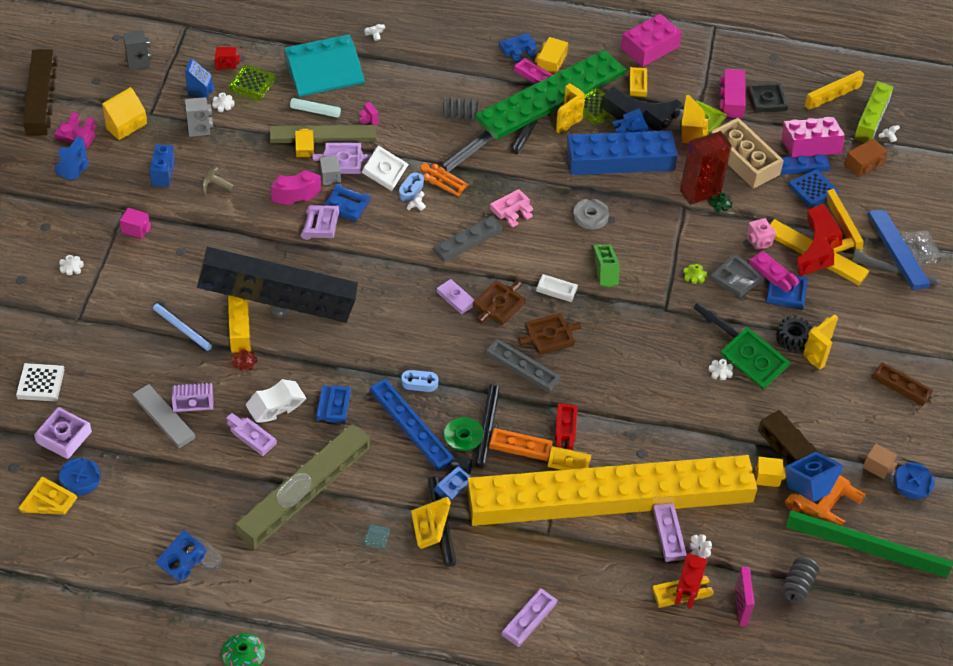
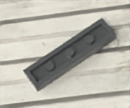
(467, 239)
(523, 365)

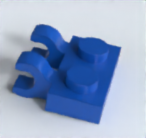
(516, 45)
(633, 120)

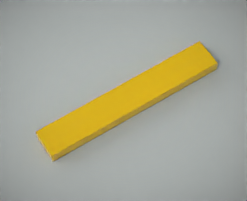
(801, 243)

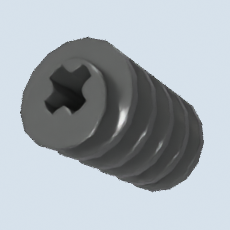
(460, 109)
(799, 580)

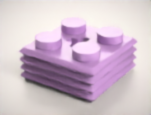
(62, 432)

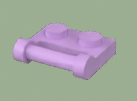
(325, 223)

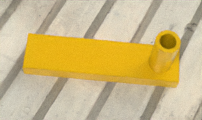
(853, 238)

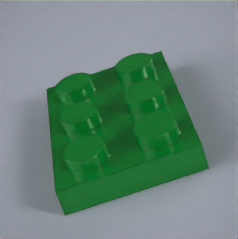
(755, 358)

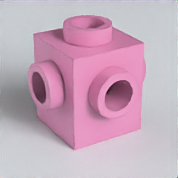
(760, 234)

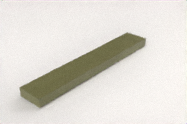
(325, 133)

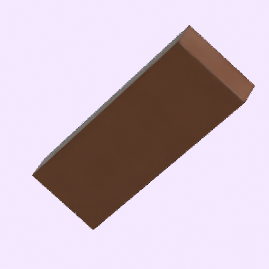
(902, 384)

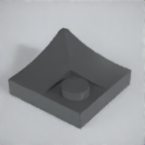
(737, 276)

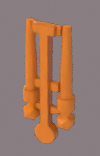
(442, 175)

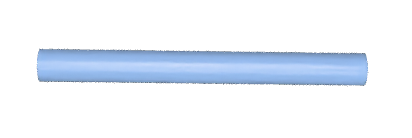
(182, 327)

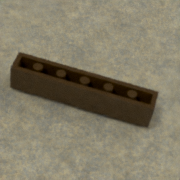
(39, 92)

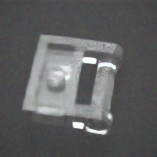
(924, 246)

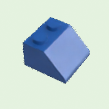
(813, 476)

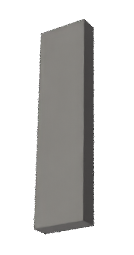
(164, 416)

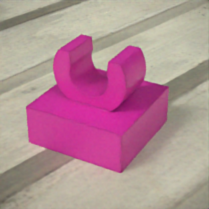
(369, 115)

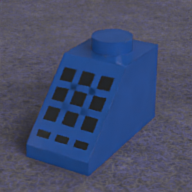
(198, 80)

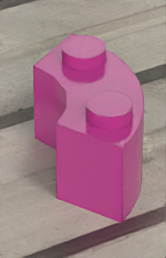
(295, 188)

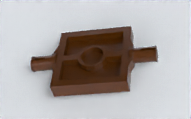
(499, 302)
(549, 334)

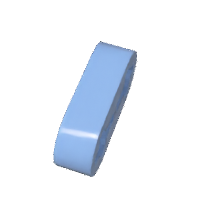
(414, 188)
(419, 380)

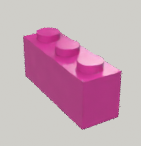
(733, 93)

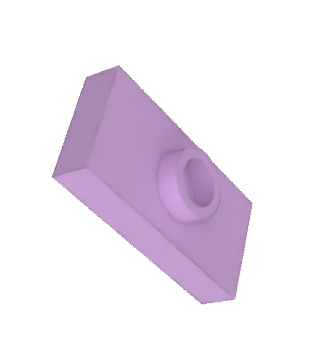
(455, 296)

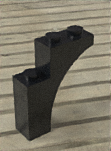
(655, 114)

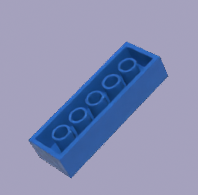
(621, 152)

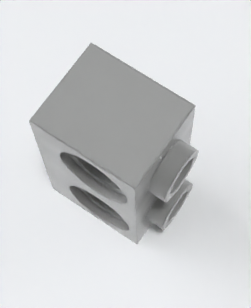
(197, 116)

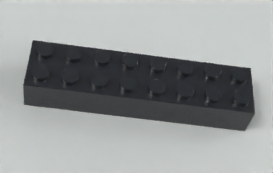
(277, 284)

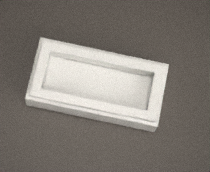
(557, 288)

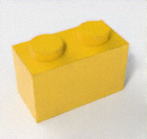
(552, 55)

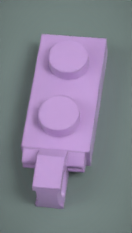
(251, 434)

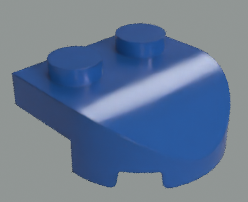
(72, 160)

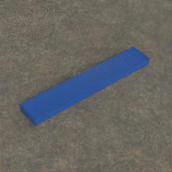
(898, 249)
(411, 424)

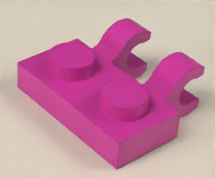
(69, 131)

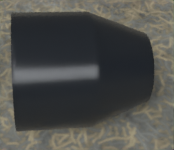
(464, 463)

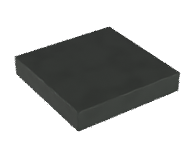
(767, 97)

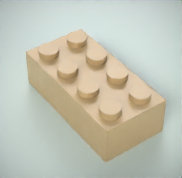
(750, 154)

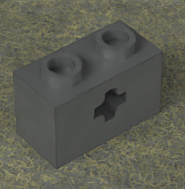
(136, 50)

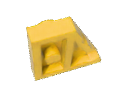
(47, 499)

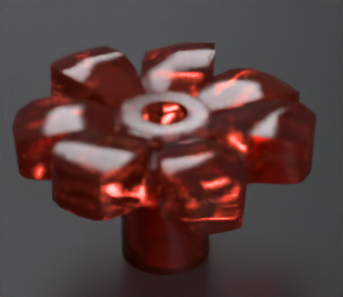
(244, 360)

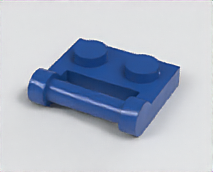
(348, 208)

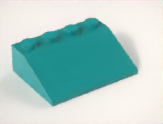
(323, 65)

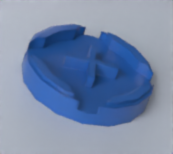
(79, 476)
(914, 481)

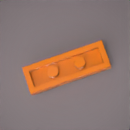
(520, 444)

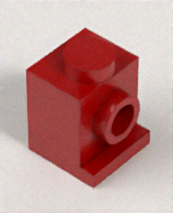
(226, 58)

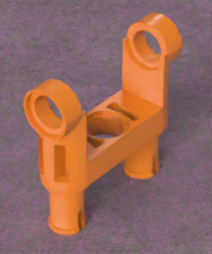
(822, 510)

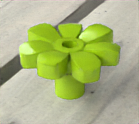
(695, 274)

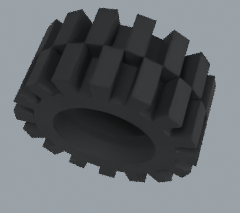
(789, 340)

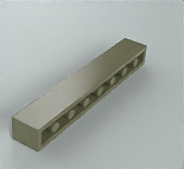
(322, 468)

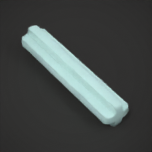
(315, 107)

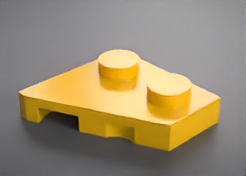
(430, 522)

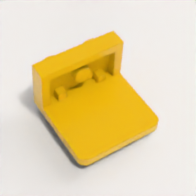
(572, 109)
(819, 343)

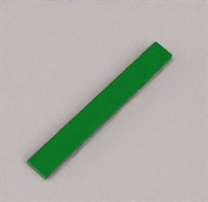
(869, 544)

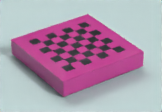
(744, 596)

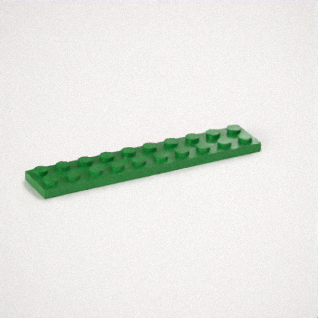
(548, 94)

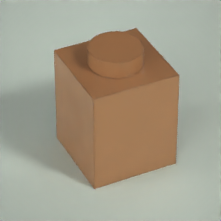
(880, 461)

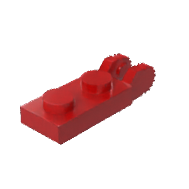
(566, 425)
(690, 578)

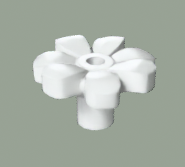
(375, 30)
(223, 102)
(890, 133)
(417, 202)
(71, 265)
(721, 369)
(700, 546)

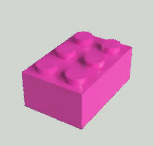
(651, 40)
(813, 137)

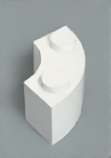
(271, 402)

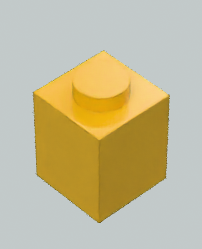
(304, 143)
(769, 472)

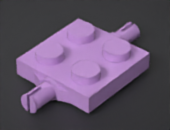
(349, 156)

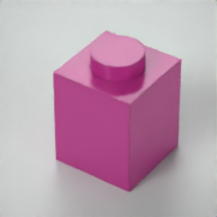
(135, 223)

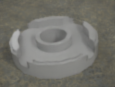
(591, 221)

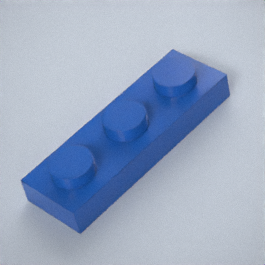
(804, 164)

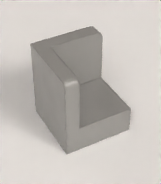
(330, 170)

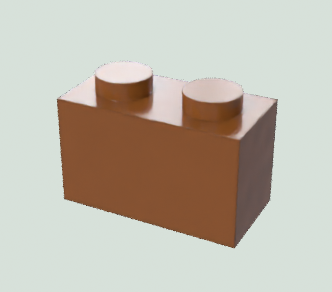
(866, 157)

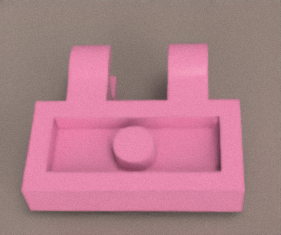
(509, 204)

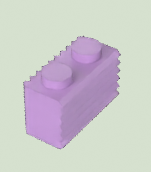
(192, 397)

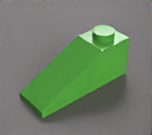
(606, 265)

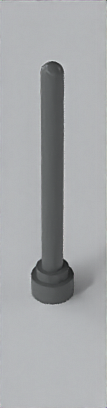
(859, 257)

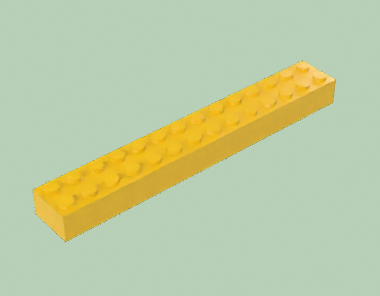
(610, 490)

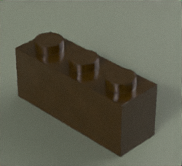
(785, 437)

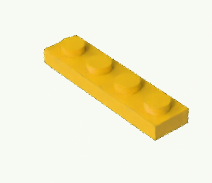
(834, 90)

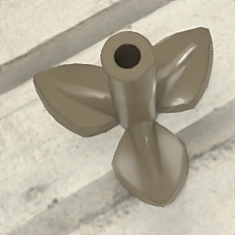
(211, 176)

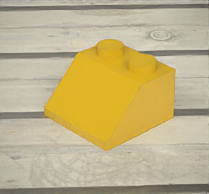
(124, 114)
(694, 122)

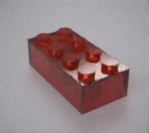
(705, 167)

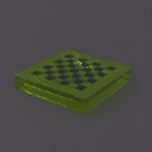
(252, 82)
(592, 106)

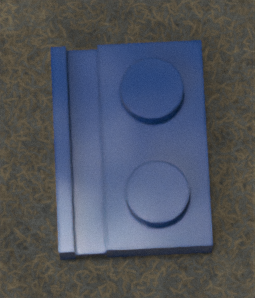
(334, 404)

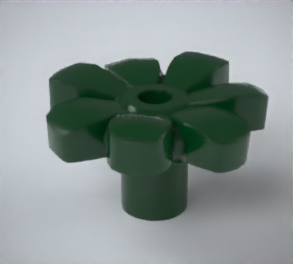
(721, 201)

